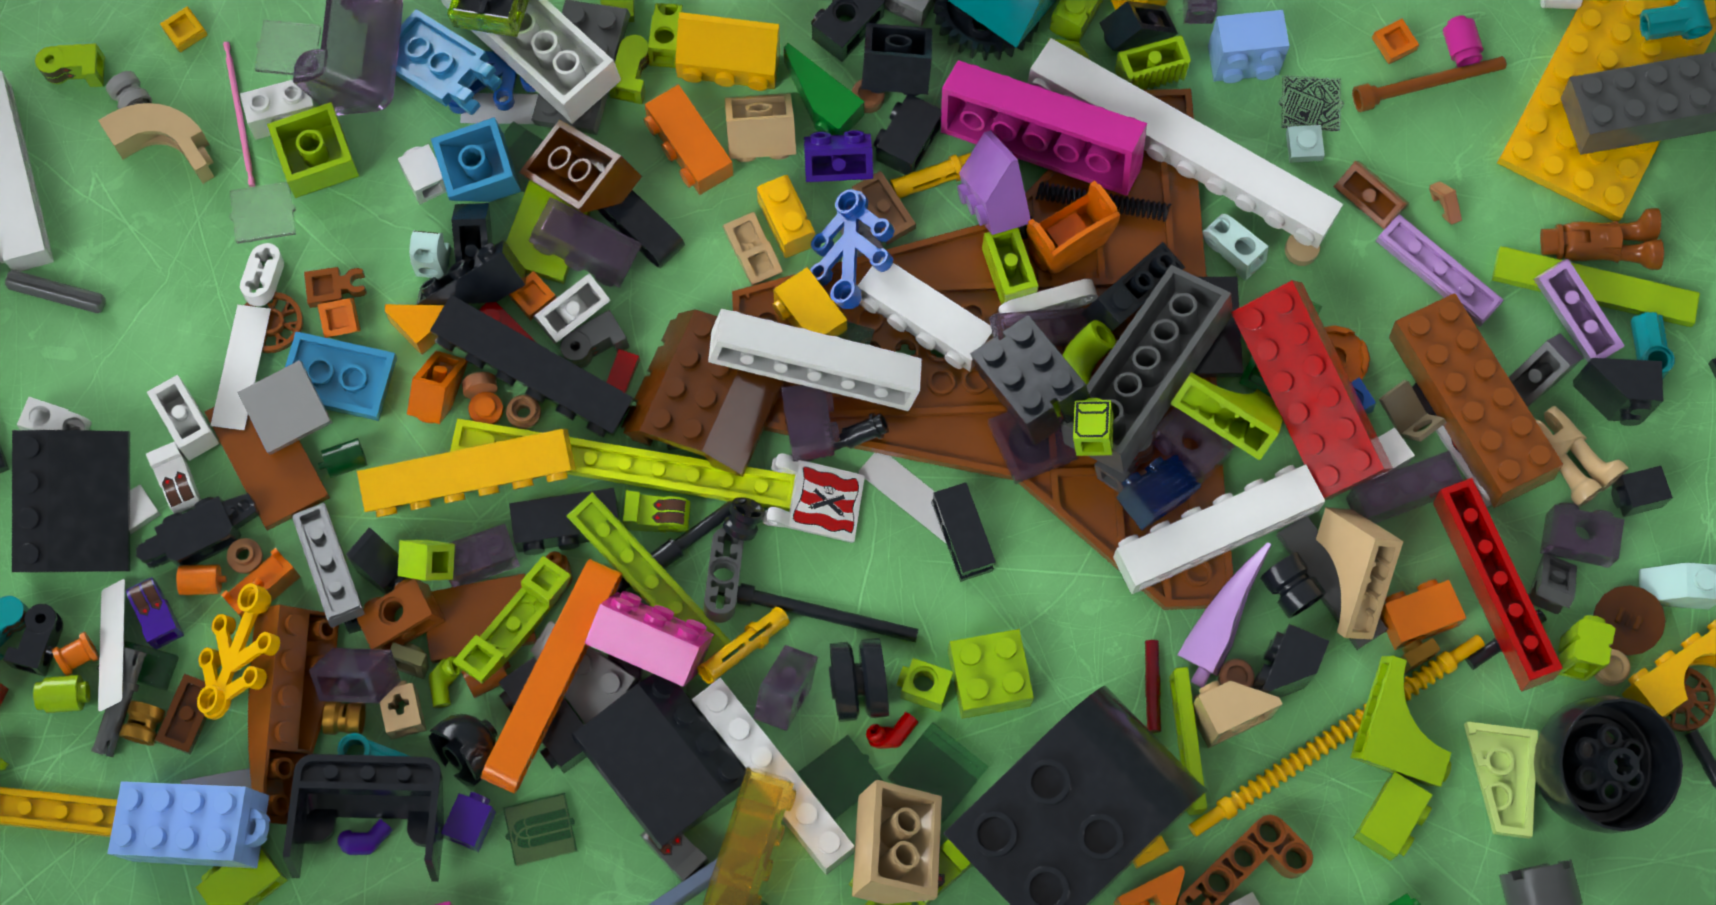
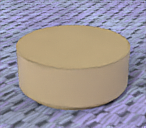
(1299, 253)
(1616, 671)

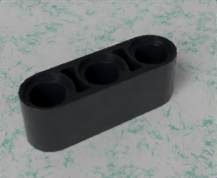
(644, 225)

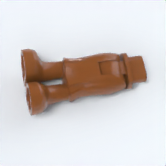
(1605, 241)

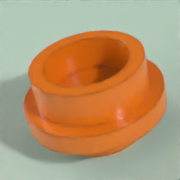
(486, 408)

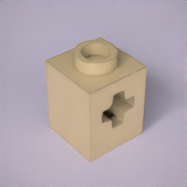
(411, 720)

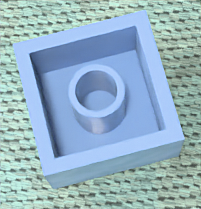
(1248, 46)

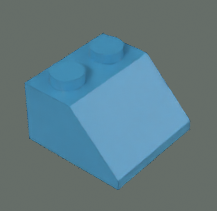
(476, 163)

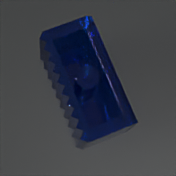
(1157, 491)

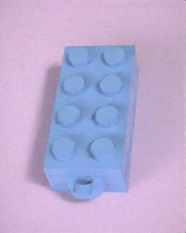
(189, 824)

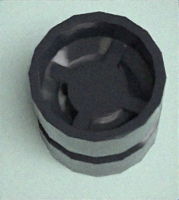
(1295, 588)

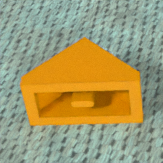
(415, 323)

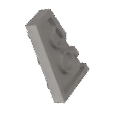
(595, 682)

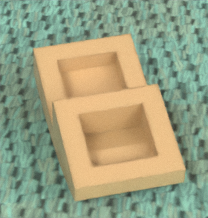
(752, 248)

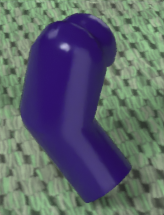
(364, 842)

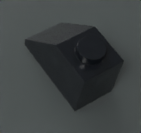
(1137, 25)
(470, 229)
(375, 561)

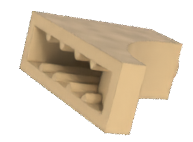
(1365, 565)

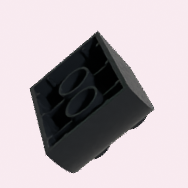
(1076, 807)

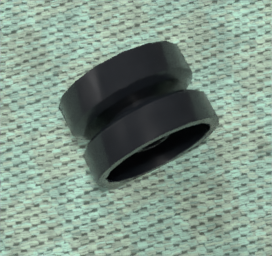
(858, 680)

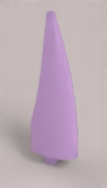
(1216, 628)

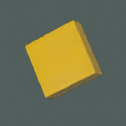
(183, 29)

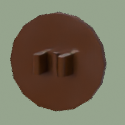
(1636, 617)

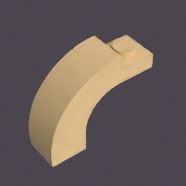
(158, 124)

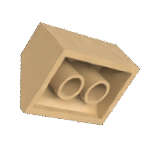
(896, 844)

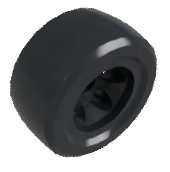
(1645, 772)

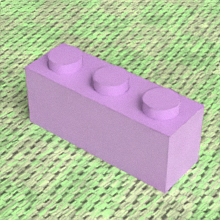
(1578, 311)

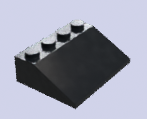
(70, 501)
(662, 758)

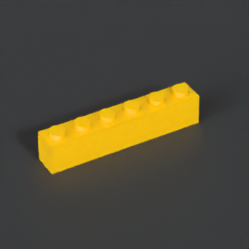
(466, 471)

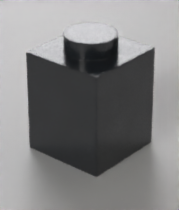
(1641, 491)

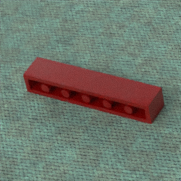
(1497, 585)

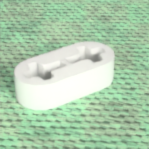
(267, 275)

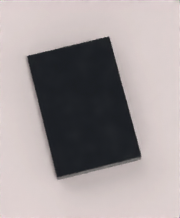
(1225, 354)

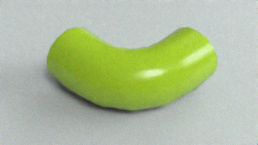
(1088, 348)

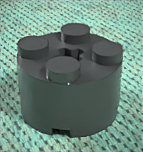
(1542, 885)

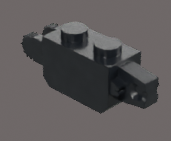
(198, 532)

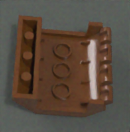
(700, 402)

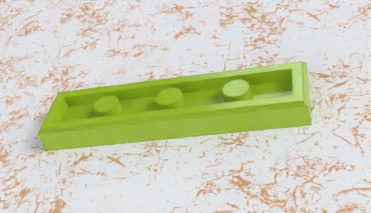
(1187, 731)

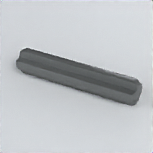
(55, 291)

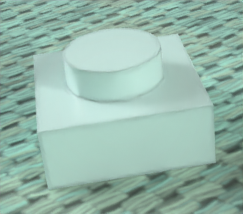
(1305, 143)

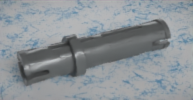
(115, 715)

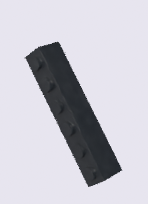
(532, 366)

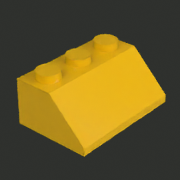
(727, 51)

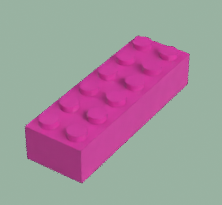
(1044, 127)

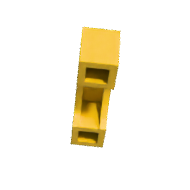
(1664, 686)

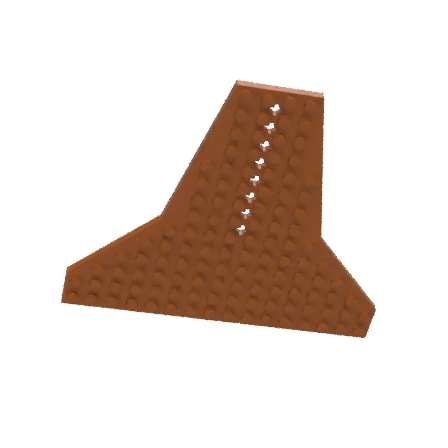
(954, 405)

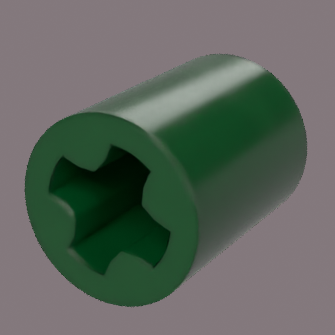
(343, 458)

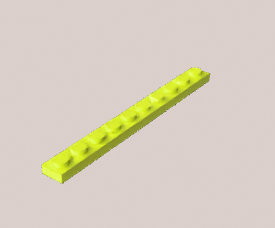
(647, 467)

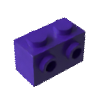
(838, 156)

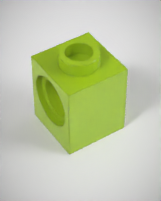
(936, 695)

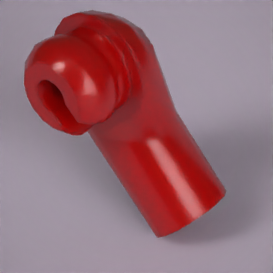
(891, 736)

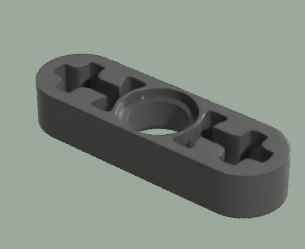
(715, 585)

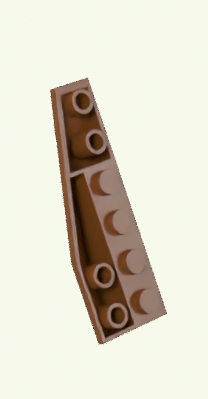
(286, 710)

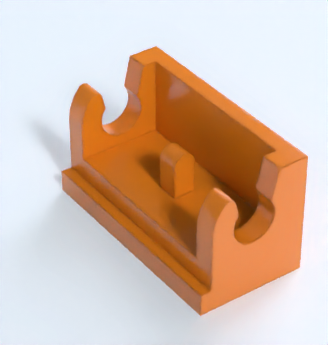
(273, 574)

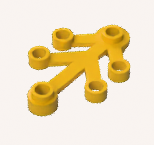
(219, 691)

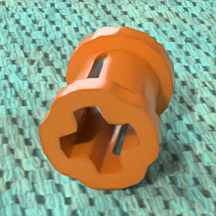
(75, 653)

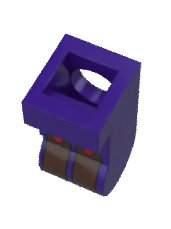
(154, 613)

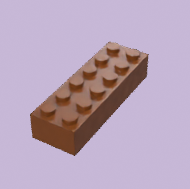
(1476, 399)

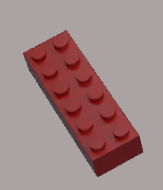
(1311, 389)

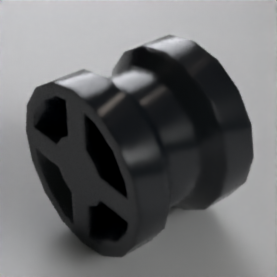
(743, 518)

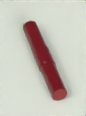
(1152, 686)

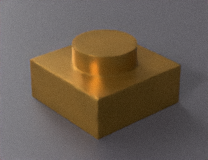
(1418, 653)

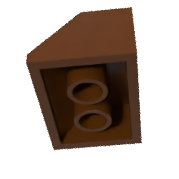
(580, 170)

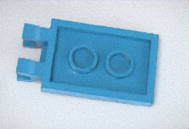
(442, 62)

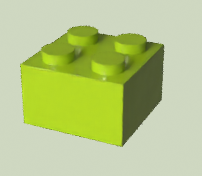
(312, 150)
(990, 673)

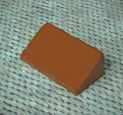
(1371, 194)

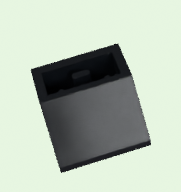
(1292, 662)

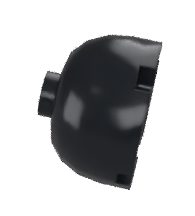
(465, 744)

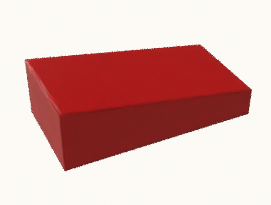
(623, 370)

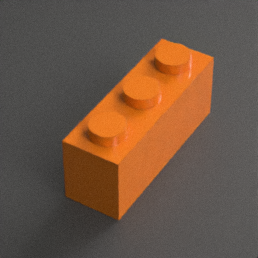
(687, 140)

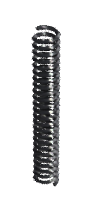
(1120, 202)

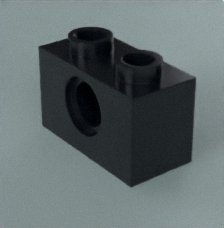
(843, 37)

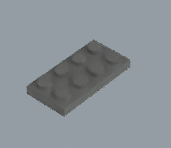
(607, 29)

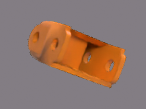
(1073, 230)

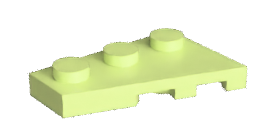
(1505, 775)

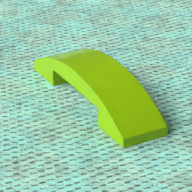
(515, 623)

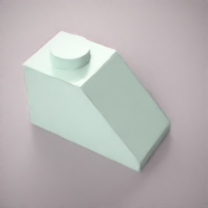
(1681, 584)

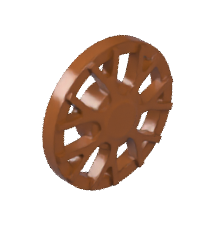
(277, 323)
(1692, 701)

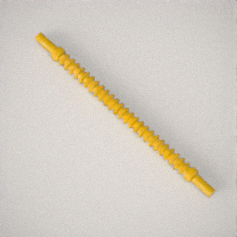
(1228, 807)

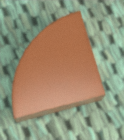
(1448, 200)

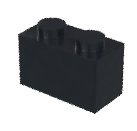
(908, 135)

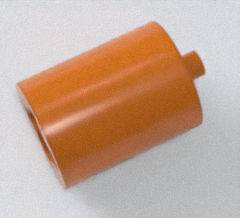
(199, 579)

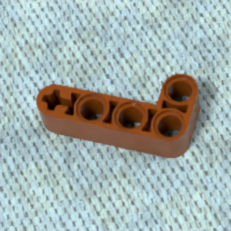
(1258, 850)

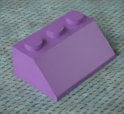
(993, 186)

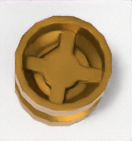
(343, 718)
(142, 723)

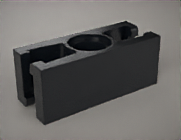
(963, 531)

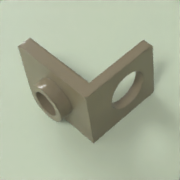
(1408, 413)

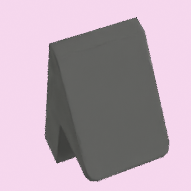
(1553, 584)

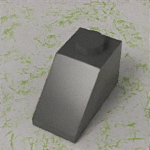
(1545, 368)

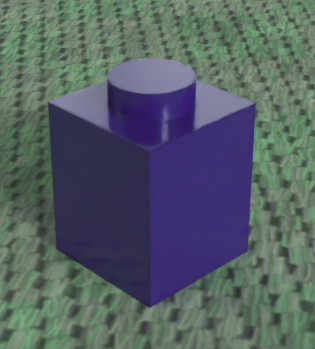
(469, 821)

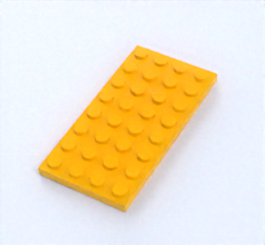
(1542, 145)

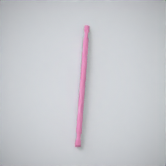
(239, 115)

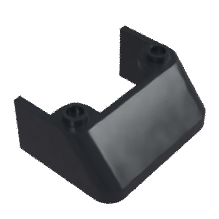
(365, 788)

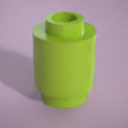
(61, 694)

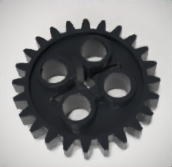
(963, 30)

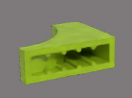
(1243, 419)
(1390, 735)

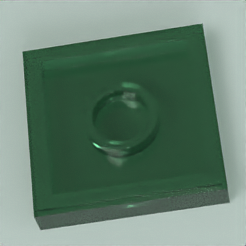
(939, 767)

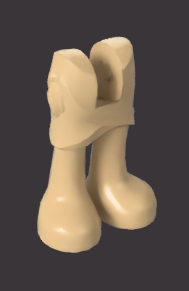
(1568, 438)

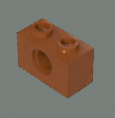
(418, 617)

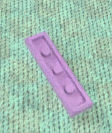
(1438, 269)

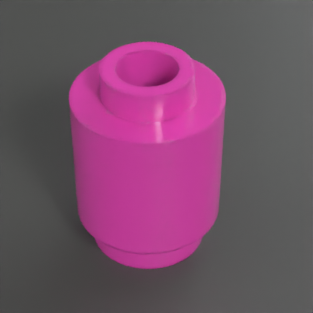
(1463, 40)

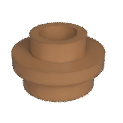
(518, 403)
(249, 564)

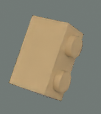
(760, 127)
(1230, 710)

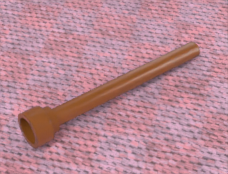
(1367, 96)

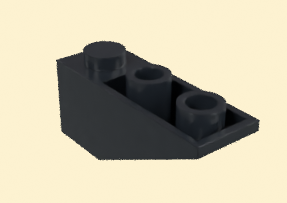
(482, 279)
(1132, 289)

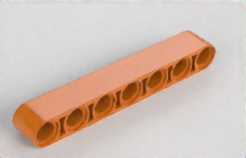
(549, 679)

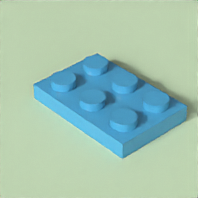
(345, 374)

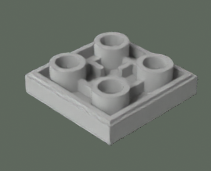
(284, 407)

